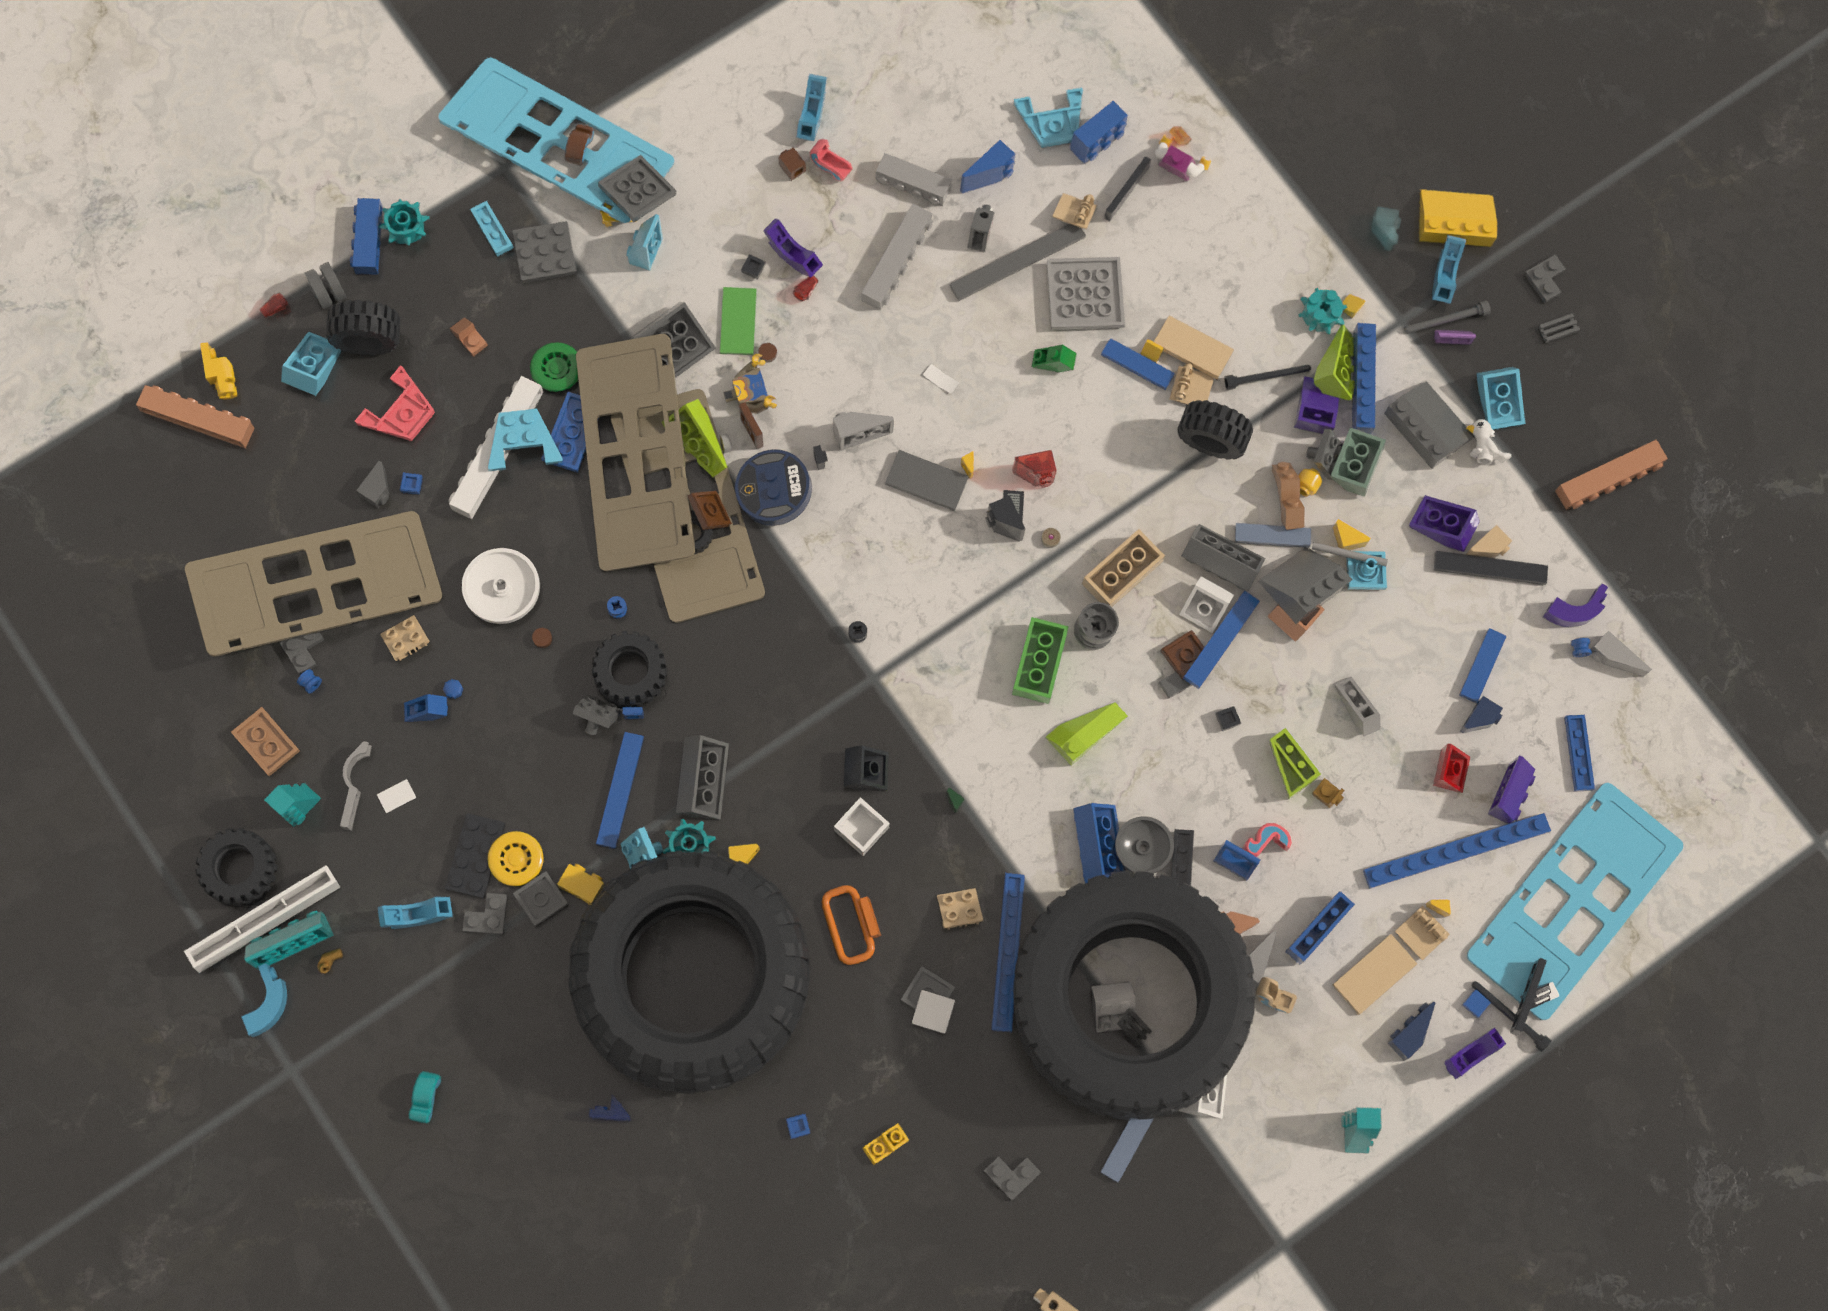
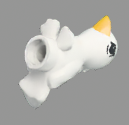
(1485, 448)

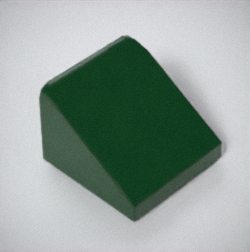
(955, 799)

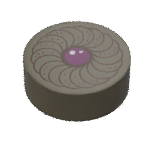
(1051, 537)

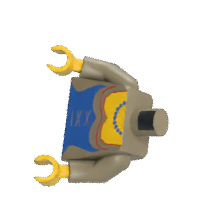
(750, 388)

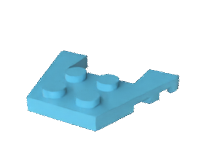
(1052, 126)
(518, 431)

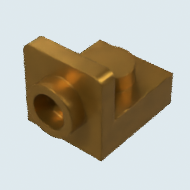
(1328, 793)

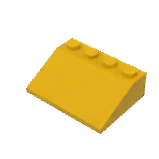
(1459, 216)

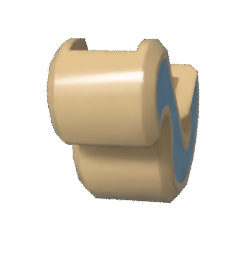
(1273, 997)

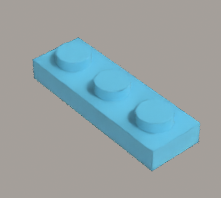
(491, 228)

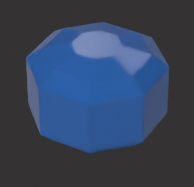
(453, 689)

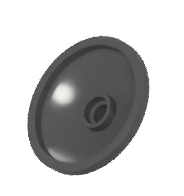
(1153, 836)

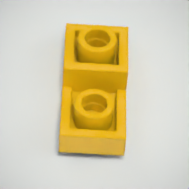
(885, 1144)

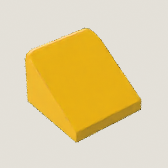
(1353, 304)
(1152, 350)
(967, 464)
(1440, 906)

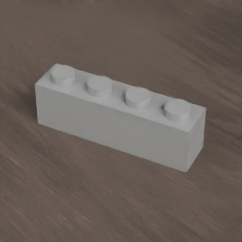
(913, 179)

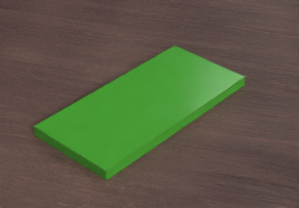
(738, 321)

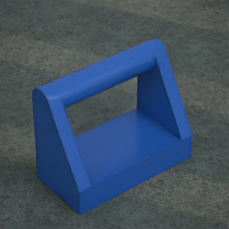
(1236, 860)

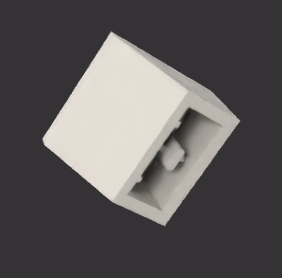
(1110, 1005)

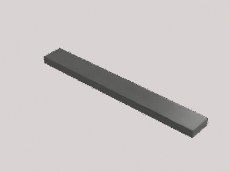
(1017, 261)

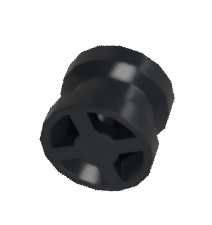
(856, 635)

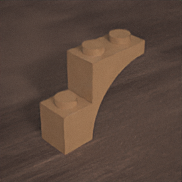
(1289, 494)

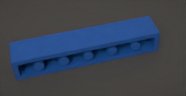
(1365, 377)

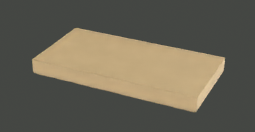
(1193, 347)
(1374, 974)

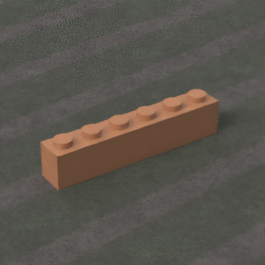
(195, 416)
(1611, 474)

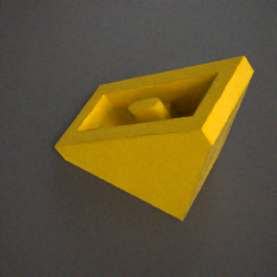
(1349, 537)
(743, 853)

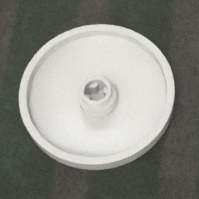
(500, 585)

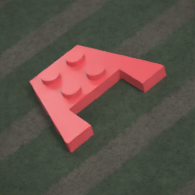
(407, 413)

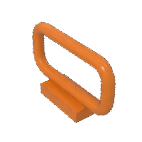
(866, 918)

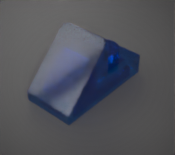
(615, 1113)

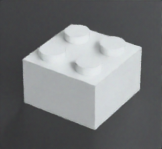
(861, 826)

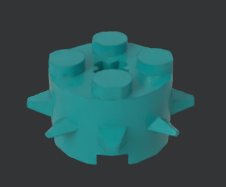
(404, 222)
(1322, 310)
(686, 833)

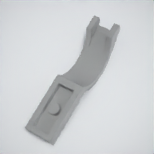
(353, 794)

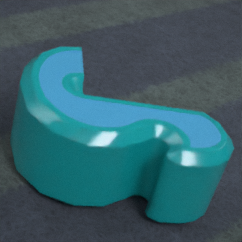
(423, 1096)

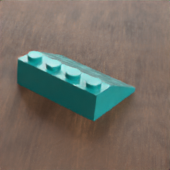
(288, 941)

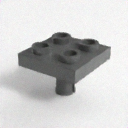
(1326, 453)
(596, 713)

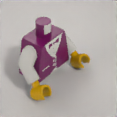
(1178, 161)

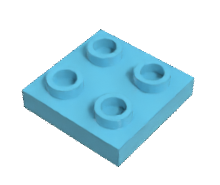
(1367, 574)
(639, 847)

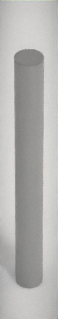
(1347, 553)

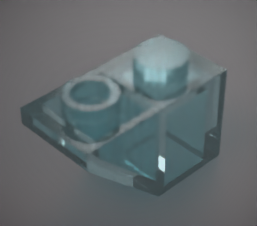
(1385, 225)

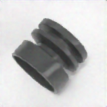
(1099, 616)

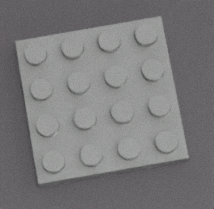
(1085, 293)

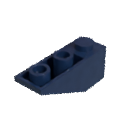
(1412, 1036)

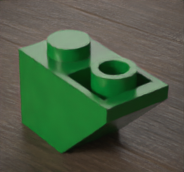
(1054, 358)

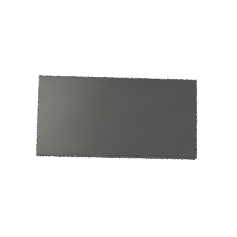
(926, 480)

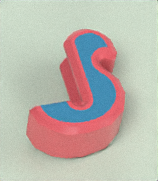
(829, 161)
(1264, 836)

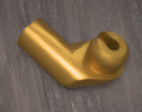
(327, 960)

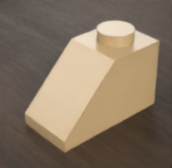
(1492, 544)

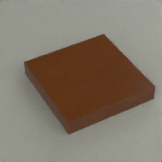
(751, 425)
(709, 510)
(1183, 652)

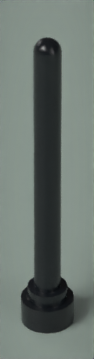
(1232, 381)
(1539, 1040)

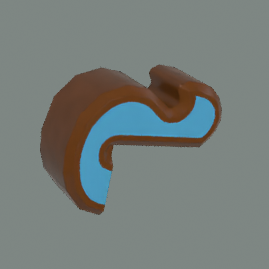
(577, 143)

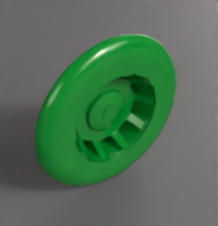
(555, 368)

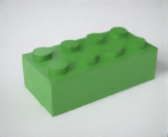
(1040, 660)

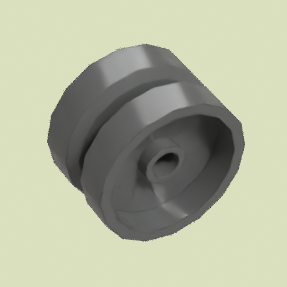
(323, 286)

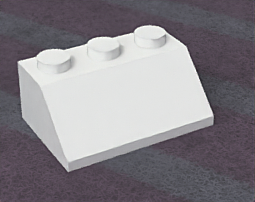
(1210, 1104)

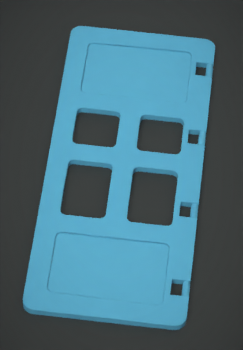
(499, 100)
(1621, 843)

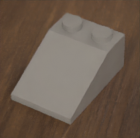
(858, 428)

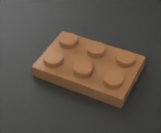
(265, 741)

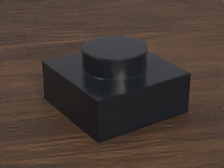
(753, 266)
(820, 457)
(1228, 718)

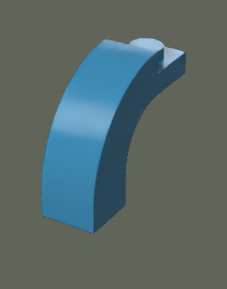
(813, 107)
(1446, 271)
(415, 914)
(273, 1005)

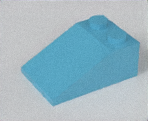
(646, 243)
(310, 364)
(1501, 397)

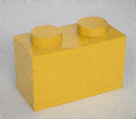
(581, 884)

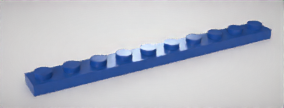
(1456, 850)

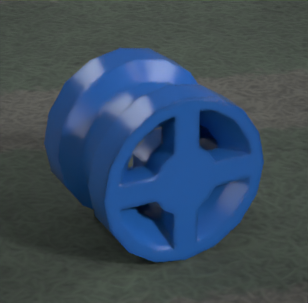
(619, 610)
(1581, 647)
(309, 681)

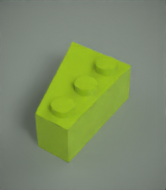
(1292, 762)

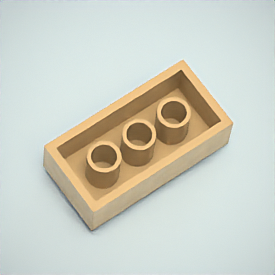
(1123, 569)

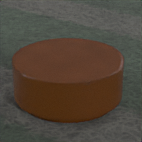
(768, 352)
(542, 637)

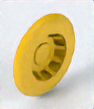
(515, 858)

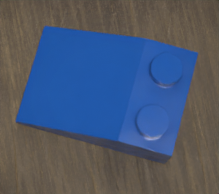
(990, 168)

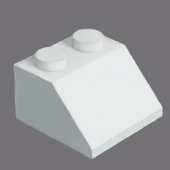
(1206, 604)

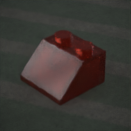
(1036, 468)

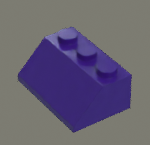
(1512, 790)

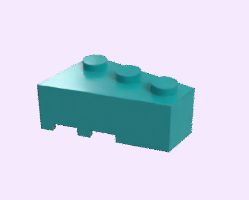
(293, 802)
(1360, 1128)

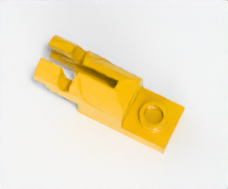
(218, 372)

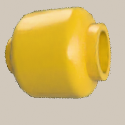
(1309, 481)

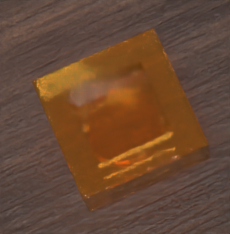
(1179, 135)

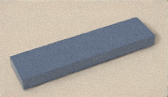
(1272, 535)
(1125, 1148)

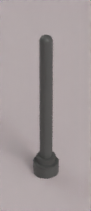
(1481, 308)

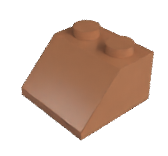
(1293, 630)

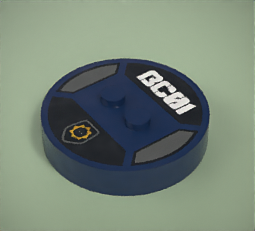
(773, 487)

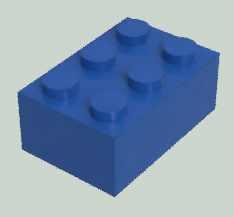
(1099, 132)

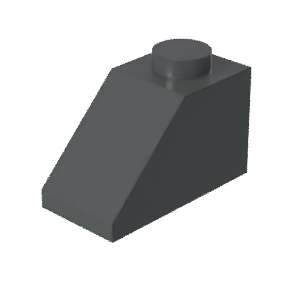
(375, 486)

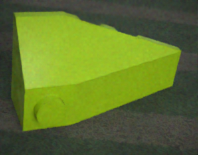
(1335, 368)
(700, 437)
(1084, 732)

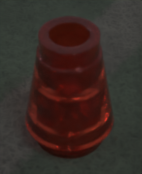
(805, 288)
(274, 304)

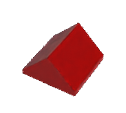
(1452, 769)

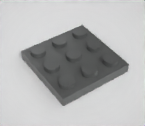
(637, 188)
(544, 252)

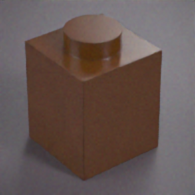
(792, 163)

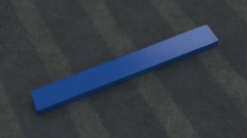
(1008, 952)

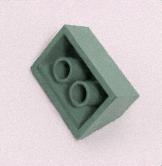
(1358, 461)

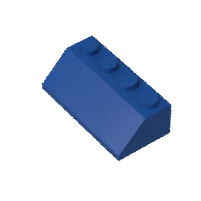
(1096, 837)

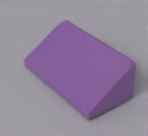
(1454, 337)

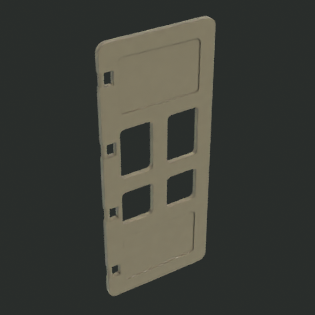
(644, 524)
(719, 574)
(238, 602)

